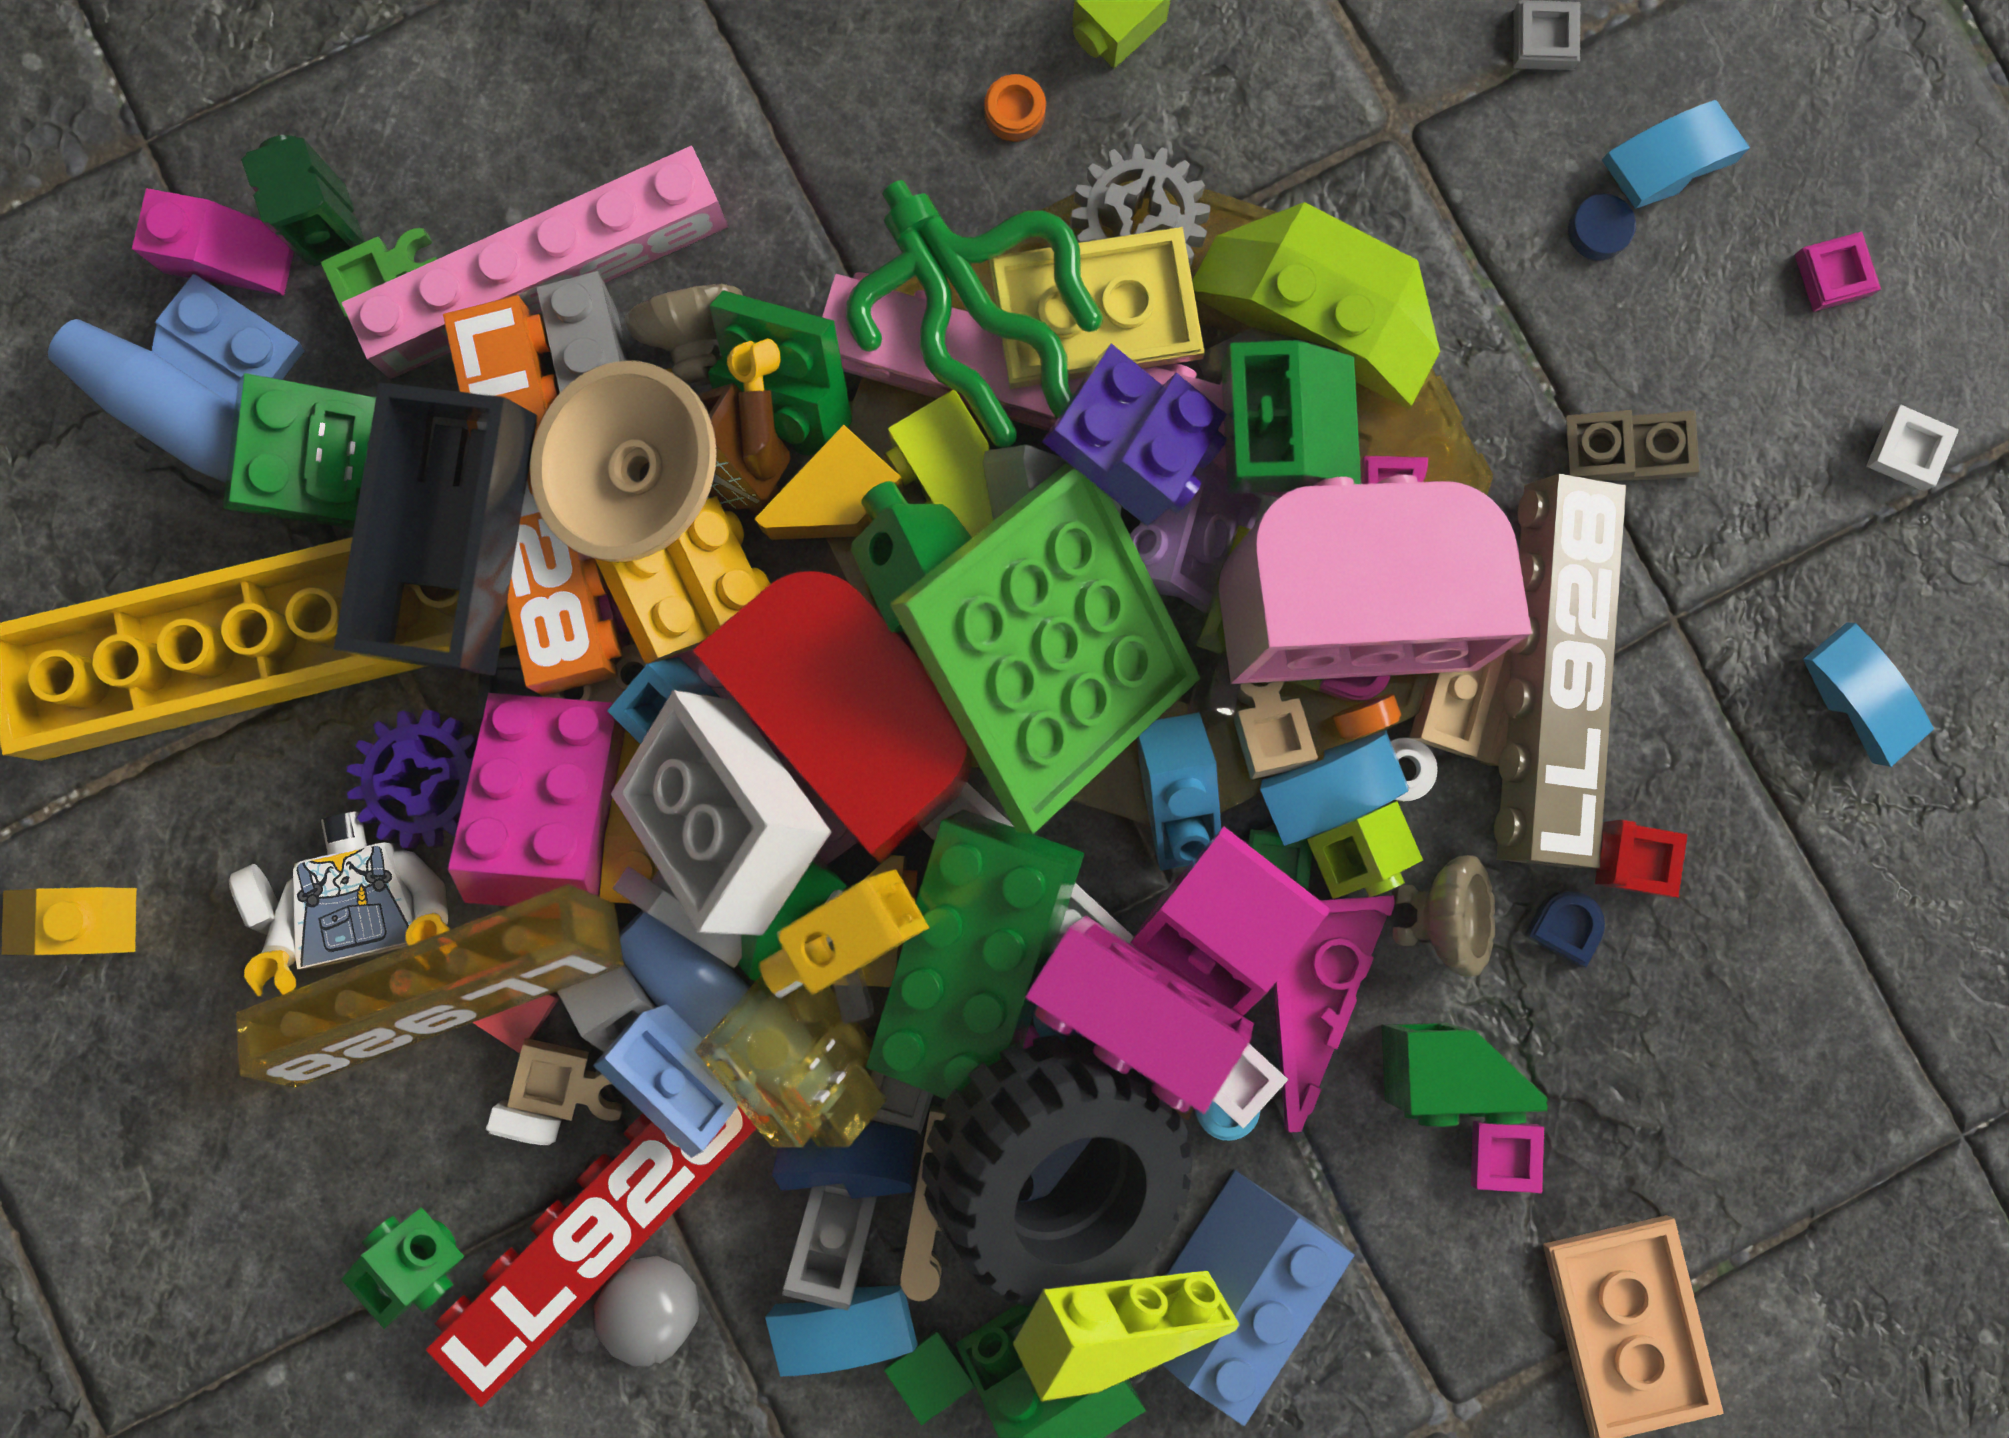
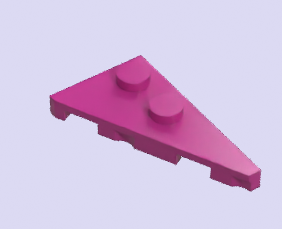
(1319, 996)

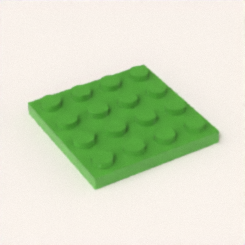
(1047, 644)

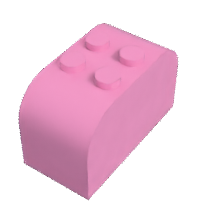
(1372, 583)

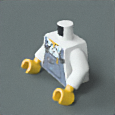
(349, 906)

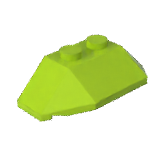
(1330, 287)

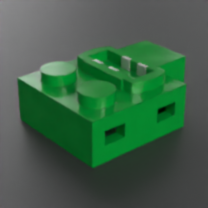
(297, 451)

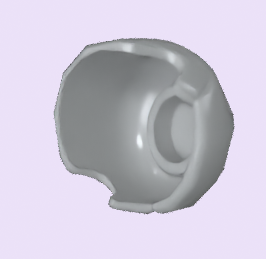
(646, 1311)

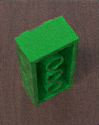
(964, 981)

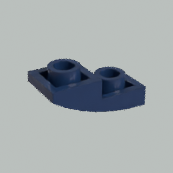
(875, 1164)

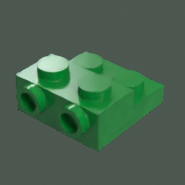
(809, 383)

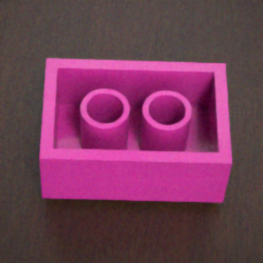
(536, 799)
(1140, 1015)

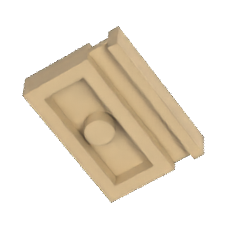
(1466, 711)

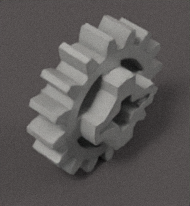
(1118, 203)

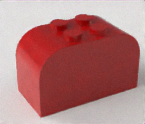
(844, 705)

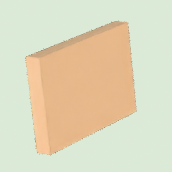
(1632, 1328)

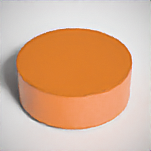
(1015, 107)
(1367, 717)

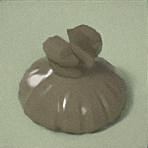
(682, 325)
(1453, 915)

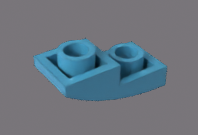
(1675, 152)
(1867, 686)
(1336, 789)
(829, 1339)

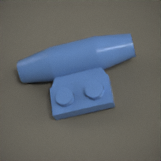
(188, 382)
(655, 1053)

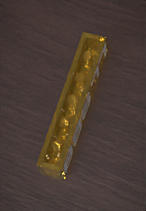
(430, 987)

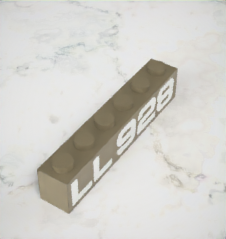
(1562, 674)

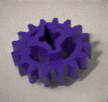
(411, 754)

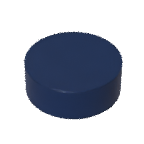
(1601, 227)

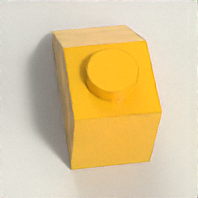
(828, 492)
(68, 921)

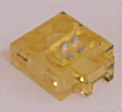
(794, 1067)

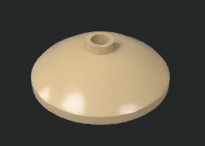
(592, 457)

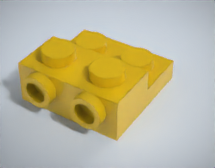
(686, 588)

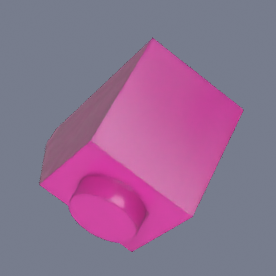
(210, 240)

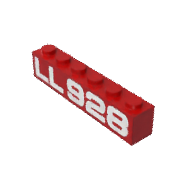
(574, 1254)

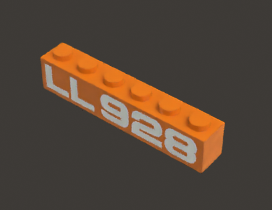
(552, 586)

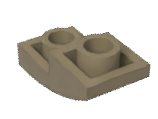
(1632, 447)

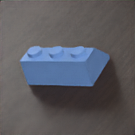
(1274, 1278)

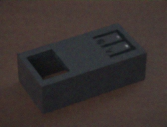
(434, 528)

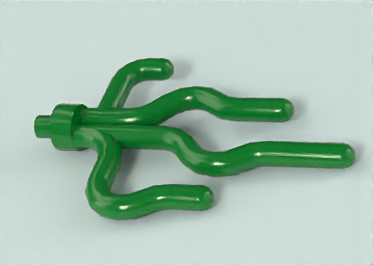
(934, 252)

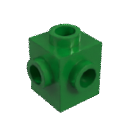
(403, 1266)

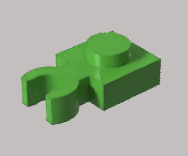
(373, 264)

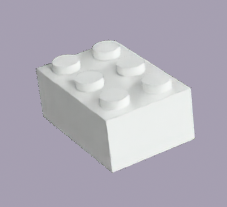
(719, 814)

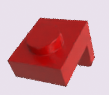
(1641, 858)

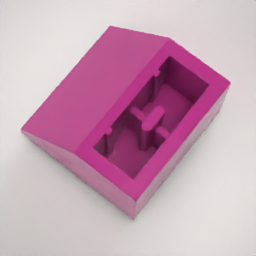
(1230, 923)

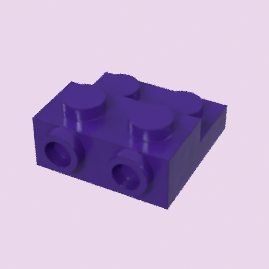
(1138, 435)

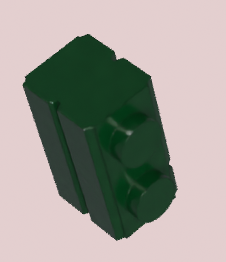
(301, 199)

